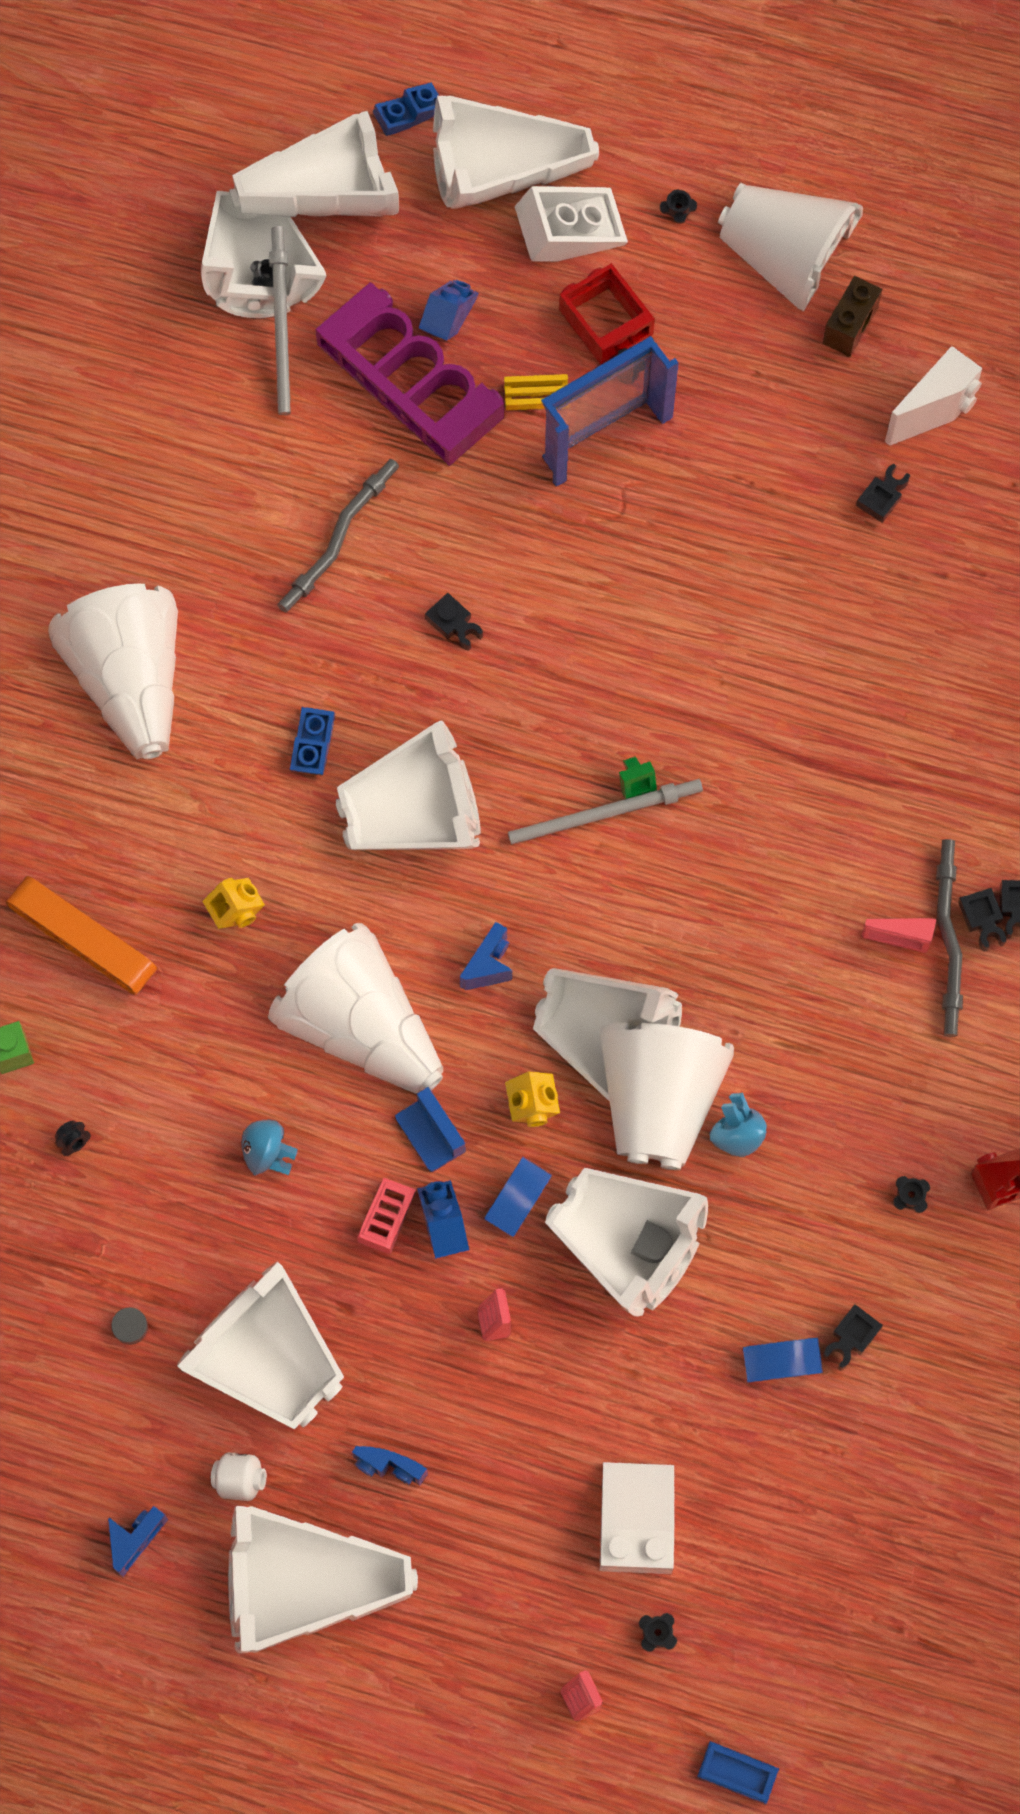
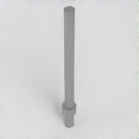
(278, 261)
(668, 794)

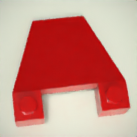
(998, 1178)

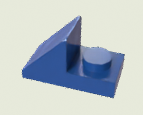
(483, 968)
(128, 1547)

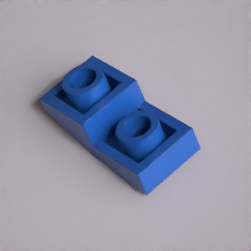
(408, 111)
(312, 741)
(518, 1196)
(782, 1359)
(378, 1461)

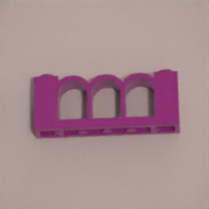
(374, 311)

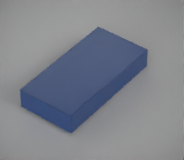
(738, 1772)

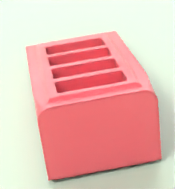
(905, 933)
(375, 1240)
(495, 1316)
(581, 1696)

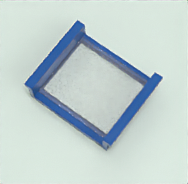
(606, 395)

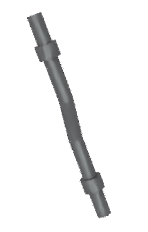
(305, 583)
(952, 1000)

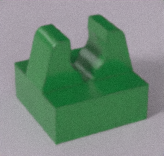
(637, 778)

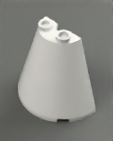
(787, 235)
(238, 241)
(412, 798)
(584, 1003)
(661, 1088)
(604, 1222)
(267, 1352)

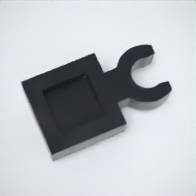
(881, 496)
(451, 618)
(1010, 904)
(982, 914)
(855, 1333)

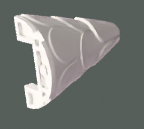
(502, 151)
(320, 176)
(124, 660)
(358, 1012)
(303, 1578)

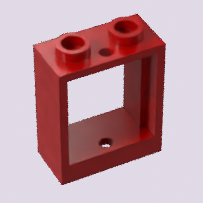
(626, 335)

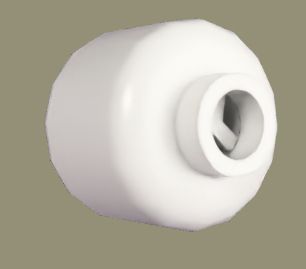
(238, 1476)

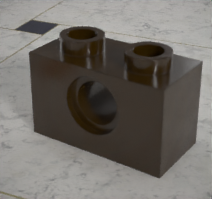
(852, 316)

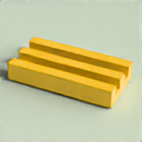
(531, 386)

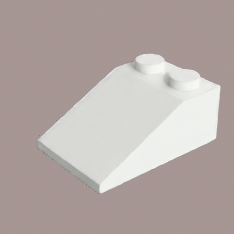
(569, 222)
(937, 397)
(637, 1518)

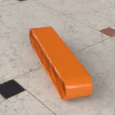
(81, 935)

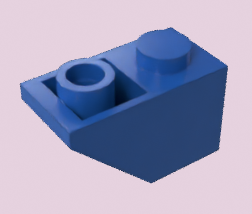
(448, 309)
(443, 1218)

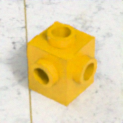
(233, 903)
(532, 1098)

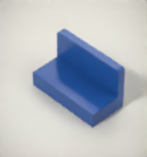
(431, 1131)

